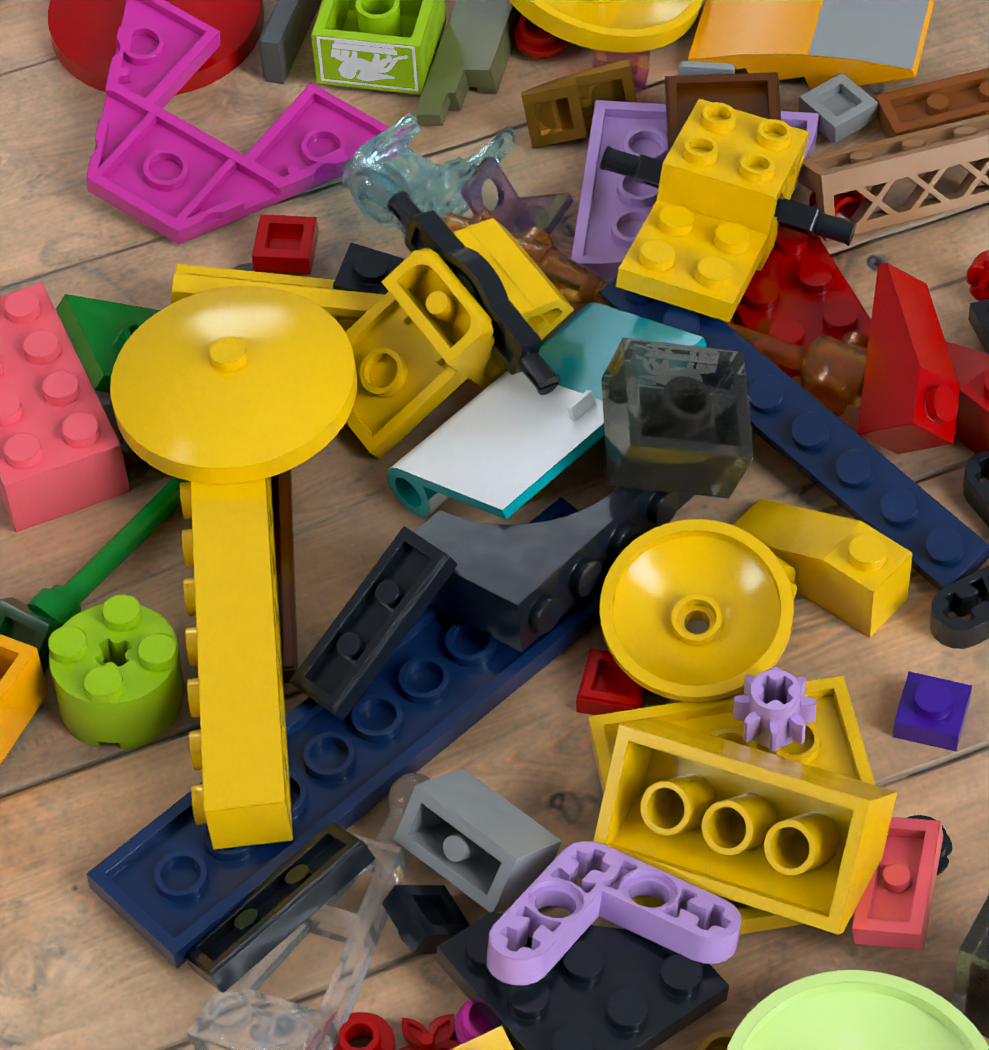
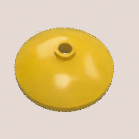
(688, 575)

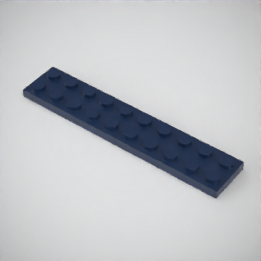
(418, 704)

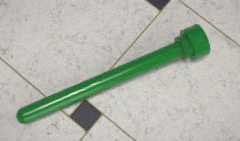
(65, 600)

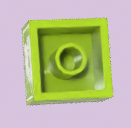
(377, 43)

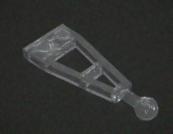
(259, 1021)

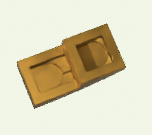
(565, 106)

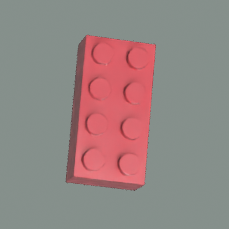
(53, 429)

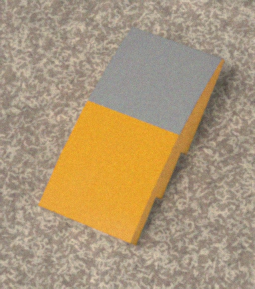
(815, 38)

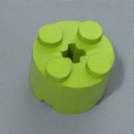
(117, 673)

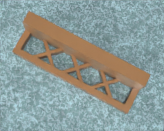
(902, 157)

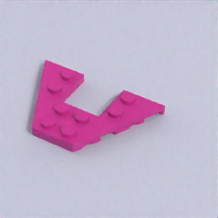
(177, 173)

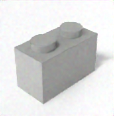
(475, 839)

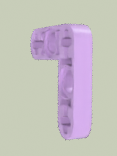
(703, 932)

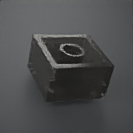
(676, 418)

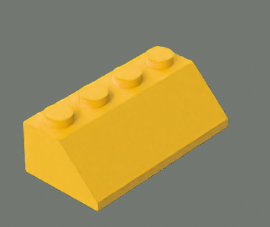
(744, 822)

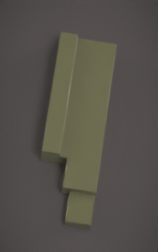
(469, 55)

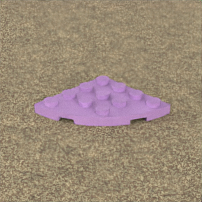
(616, 205)

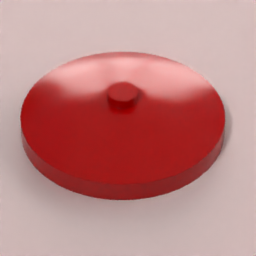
(87, 30)

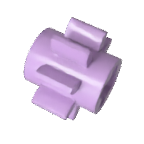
(774, 709)

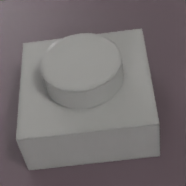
(841, 107)

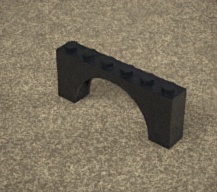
(528, 575)

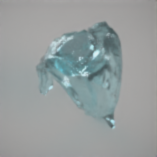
(389, 166)

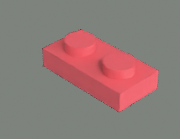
(901, 891)

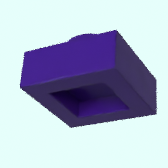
(932, 711)

